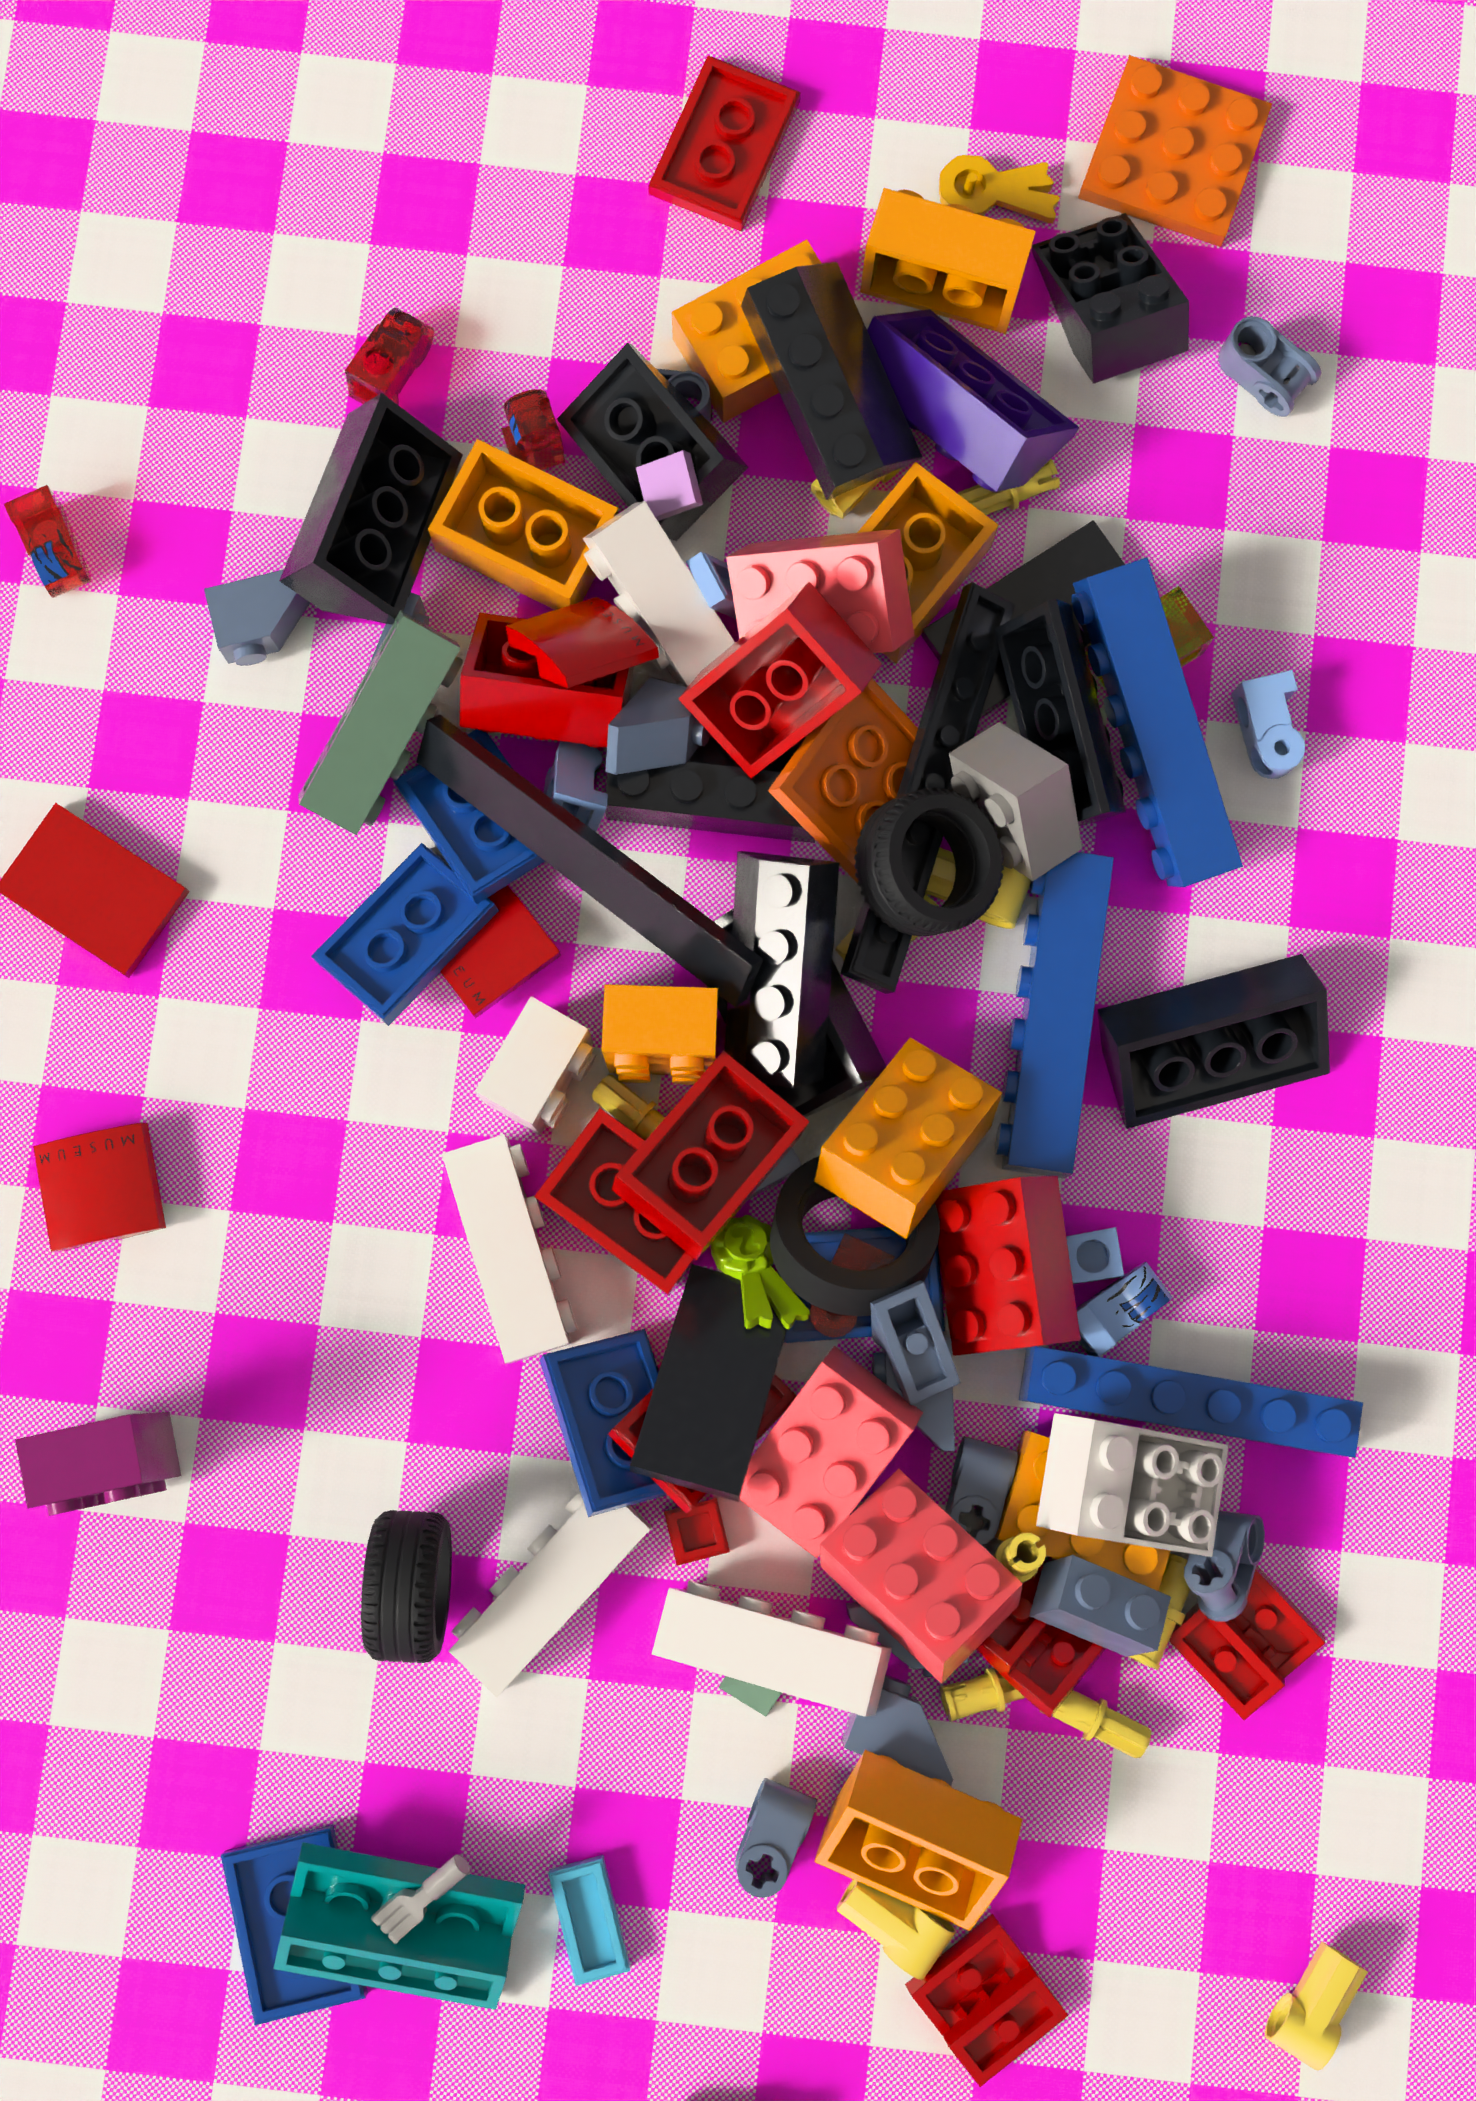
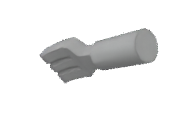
(410, 1906)

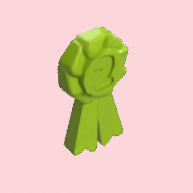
(745, 1254)

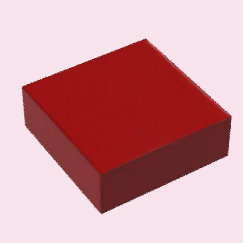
(697, 1533)

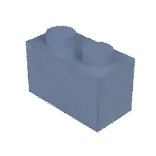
(1100, 1606)

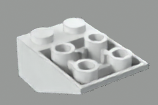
(1132, 1485)

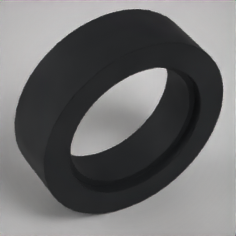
(829, 1285)

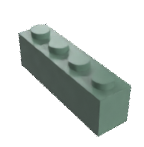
(379, 723)

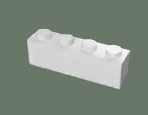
(657, 591)
(507, 1248)
(545, 1593)
(773, 1650)

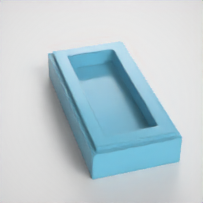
(589, 1920)

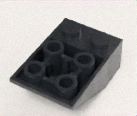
(1113, 297)

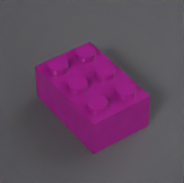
(98, 1462)

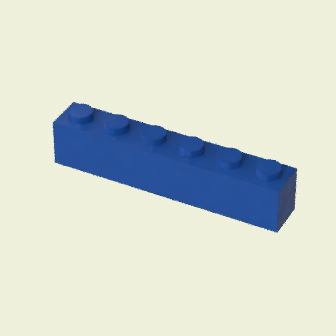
(1156, 724)
(1056, 1017)
(1191, 1401)

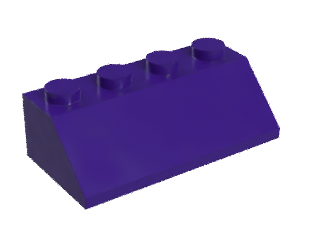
(967, 400)

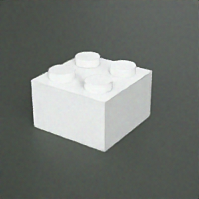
(537, 1067)

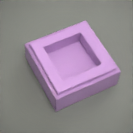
(670, 485)

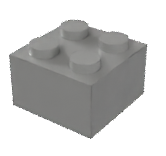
(1023, 795)

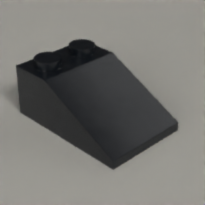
(639, 417)

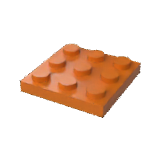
(1175, 151)
(847, 772)

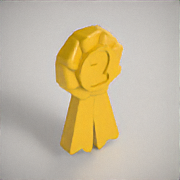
(980, 186)

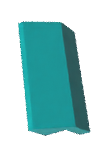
(449, 1956)

